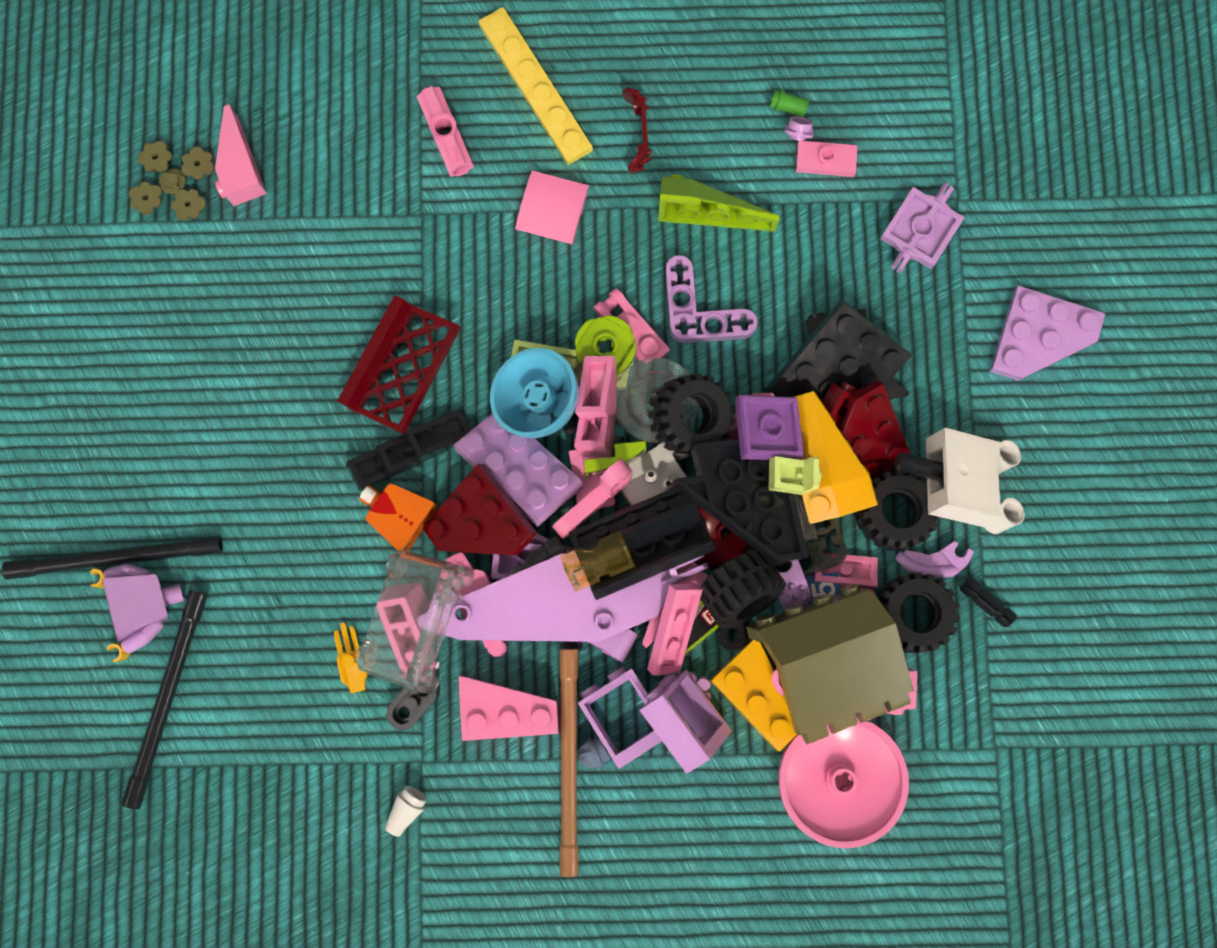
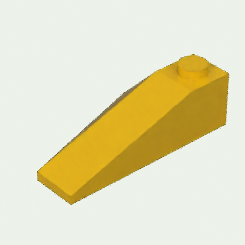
(844, 480)

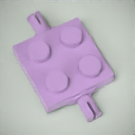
(922, 228)

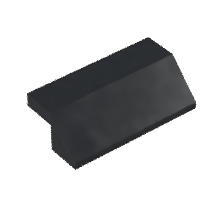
(657, 533)

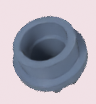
(592, 753)

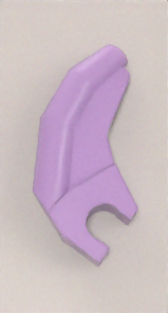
(940, 564)

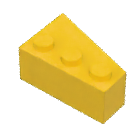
(749, 688)

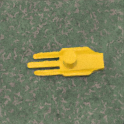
(348, 668)

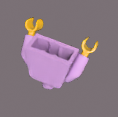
(135, 605)

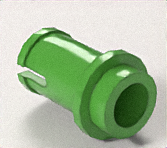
(789, 103)

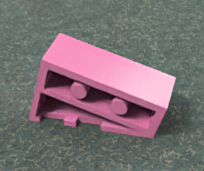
(504, 712)

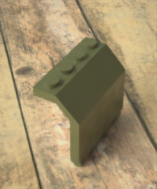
(836, 661)

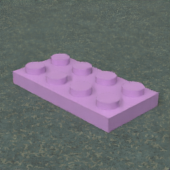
(522, 467)

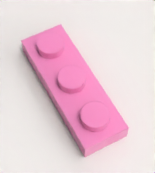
(674, 629)

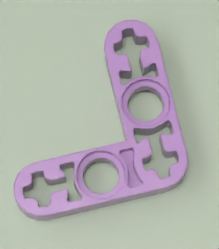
(689, 315)

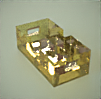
(595, 563)

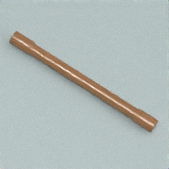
(568, 848)

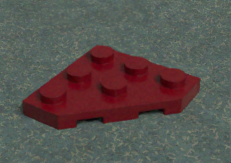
(873, 429)
(479, 519)

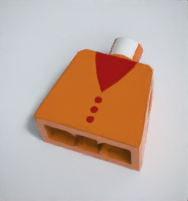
(397, 514)

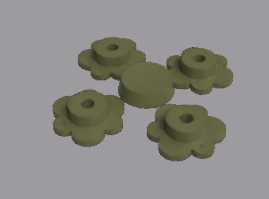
(171, 181)

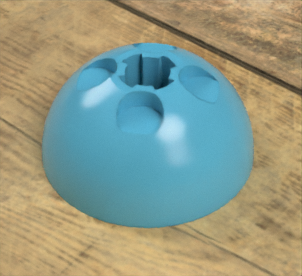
(521, 391)

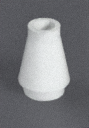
(406, 809)

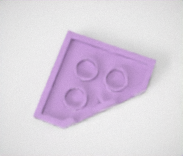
(1042, 332)

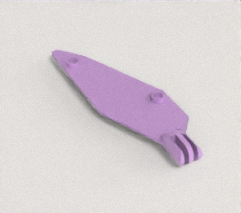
(545, 607)

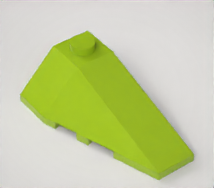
(699, 204)

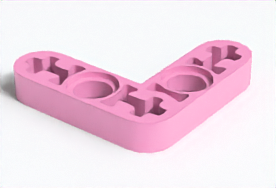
(611, 483)

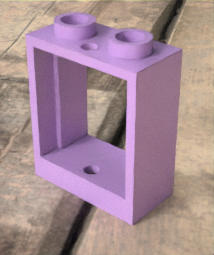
(594, 693)
(697, 712)

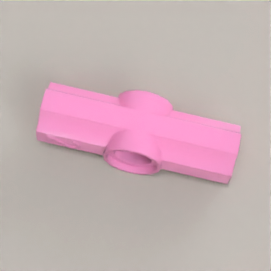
(439, 118)

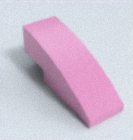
(596, 407)

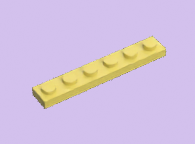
(535, 86)

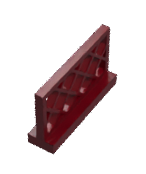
(376, 360)

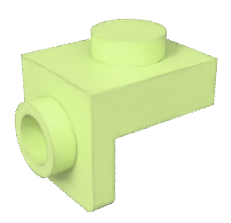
(794, 475)

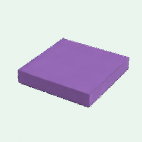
(768, 427)

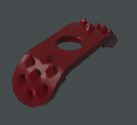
(638, 102)

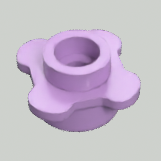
(799, 128)

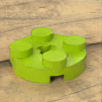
(606, 329)

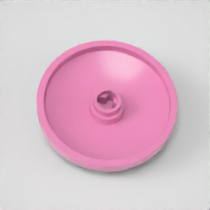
(844, 785)

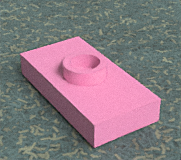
(826, 158)

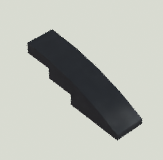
(408, 450)

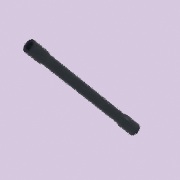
(32, 567)
(139, 779)

